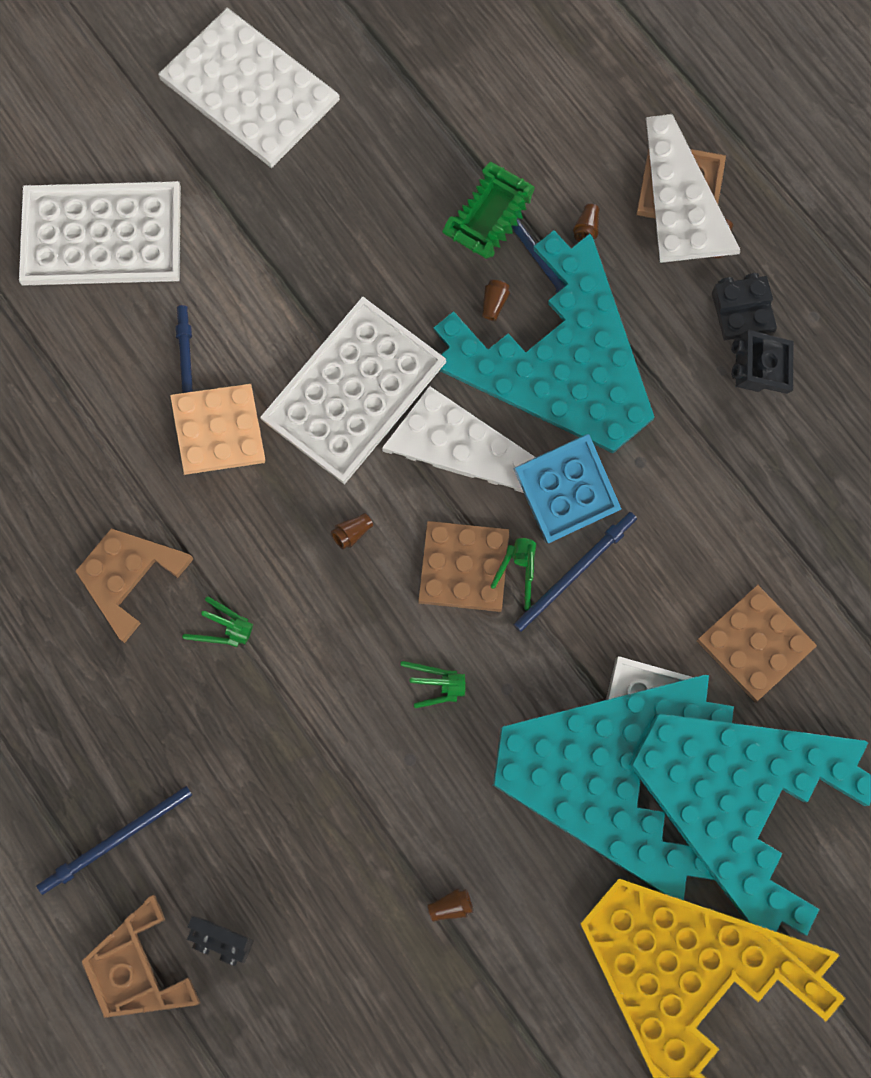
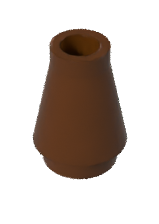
(587, 223)
(494, 299)
(350, 531)
(454, 905)

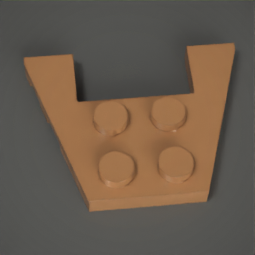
(116, 569)
(123, 974)

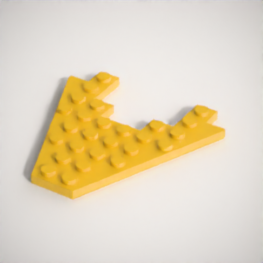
(678, 960)

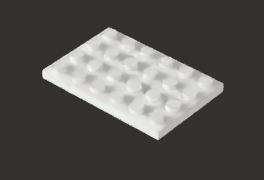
(249, 87)
(100, 233)
(353, 390)

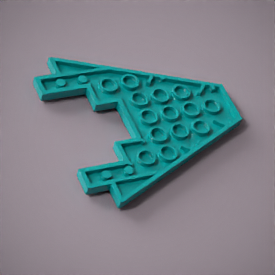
(579, 372)
(580, 777)
(720, 789)

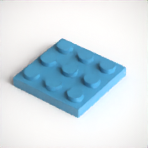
(567, 488)

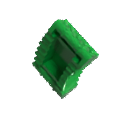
(490, 211)

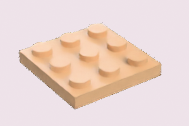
(217, 429)

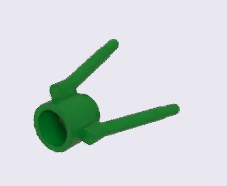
(523, 555)
(237, 629)
(450, 683)

